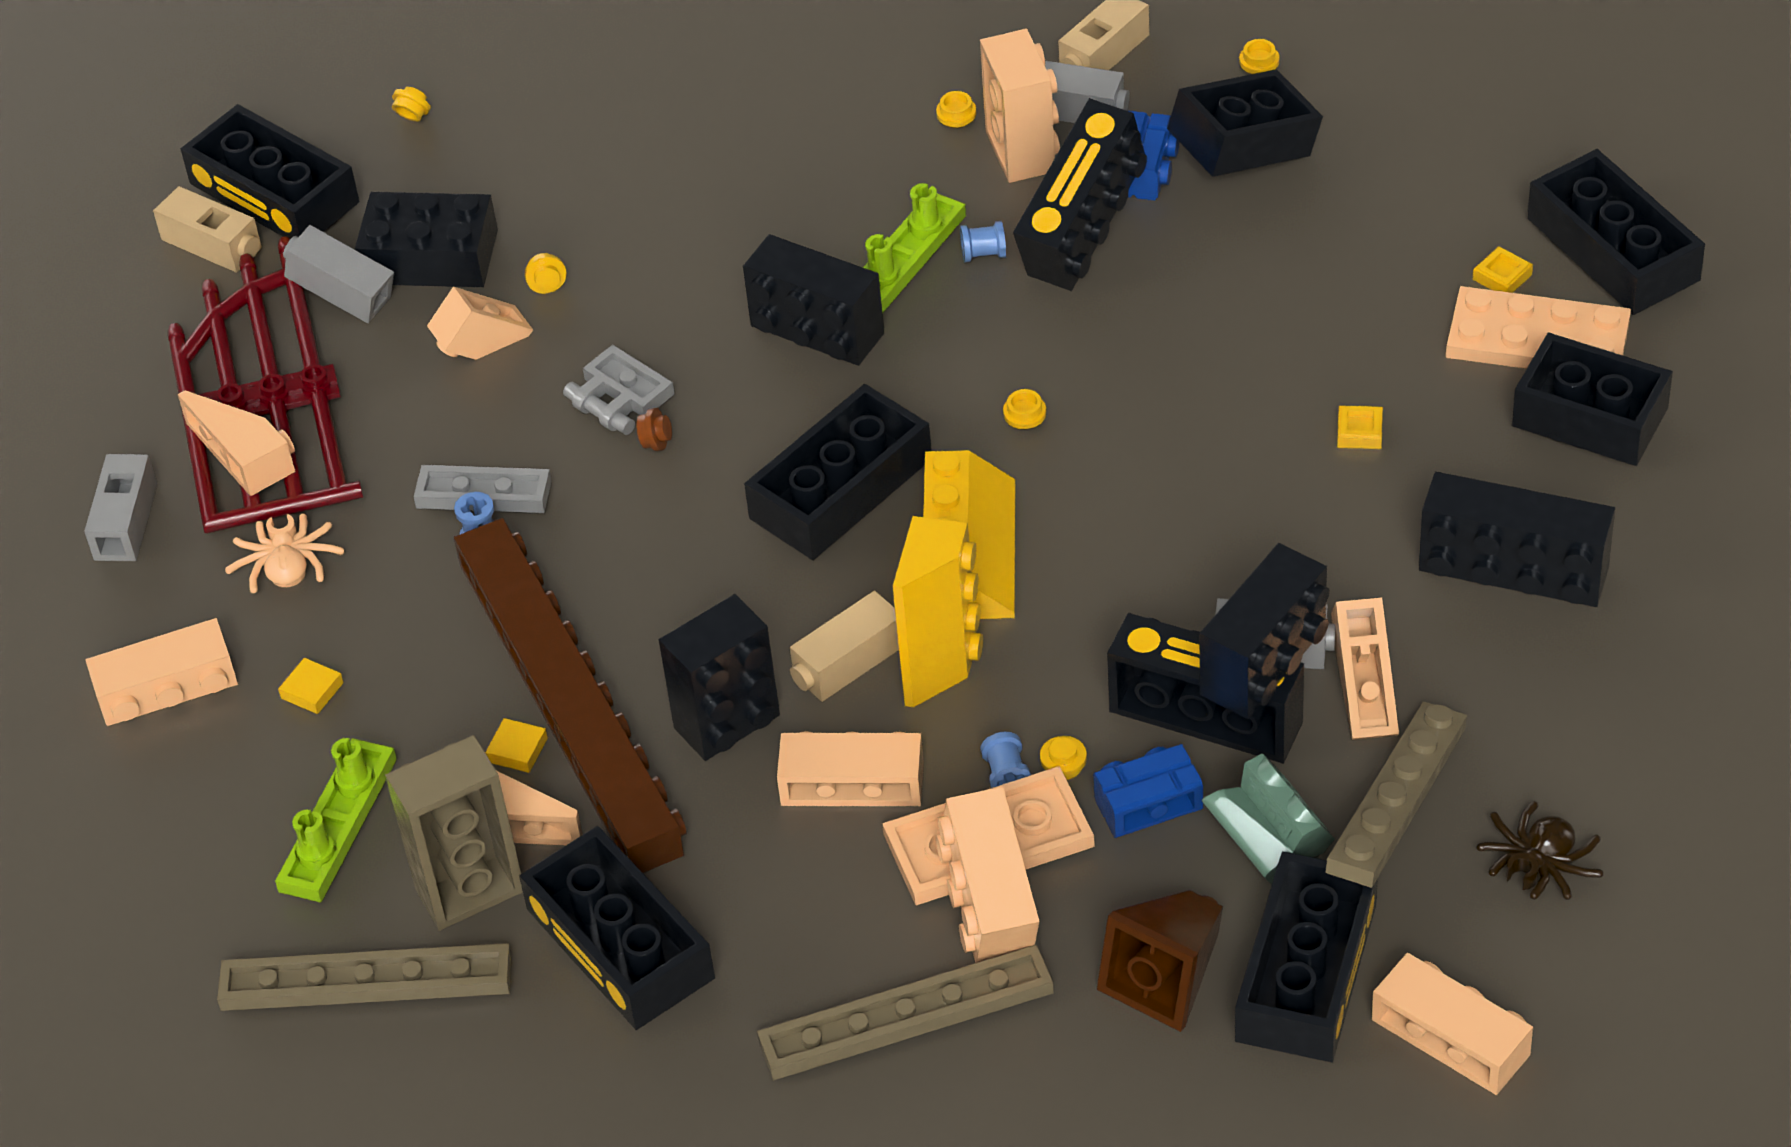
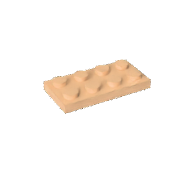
(1512, 326)
(1044, 820)

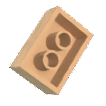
(1019, 104)
(987, 874)

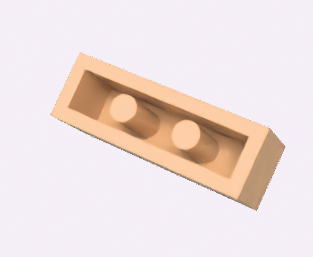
(161, 672)
(850, 769)
(1452, 1023)

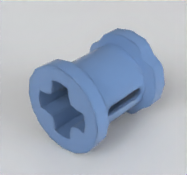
(982, 241)
(482, 507)
(1003, 755)

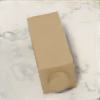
(1106, 34)
(206, 228)
(845, 647)

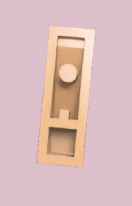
(240, 441)
(1365, 668)
(538, 817)

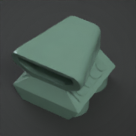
(1268, 817)

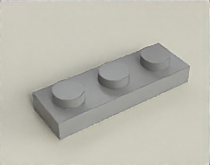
(508, 487)

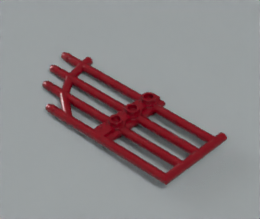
(270, 395)

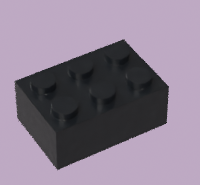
(1244, 122)
(430, 237)
(814, 299)
(1592, 398)
(1263, 631)
(720, 677)

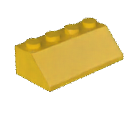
(976, 492)
(936, 608)

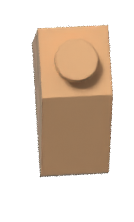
(476, 324)

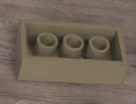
(455, 832)

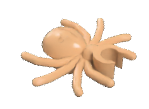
(284, 552)

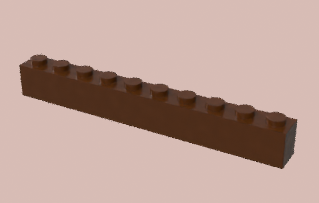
(569, 696)

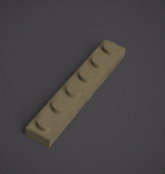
(1396, 794)
(364, 977)
(905, 1012)

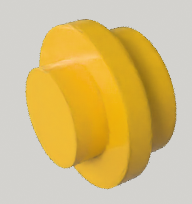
(1259, 56)
(410, 103)
(956, 109)
(545, 273)
(1024, 409)
(1064, 752)

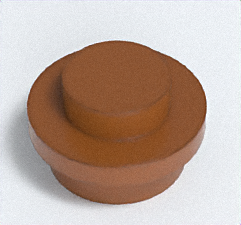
(654, 429)

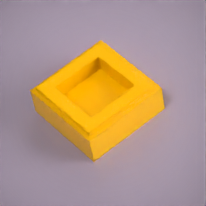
(1502, 271)
(1360, 427)
(310, 685)
(516, 745)

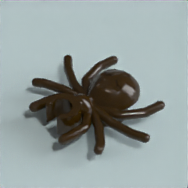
(1540, 850)

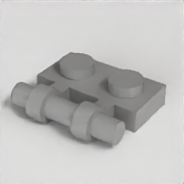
(624, 379)

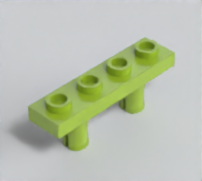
(914, 241)
(336, 819)

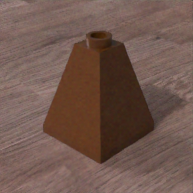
(1160, 954)

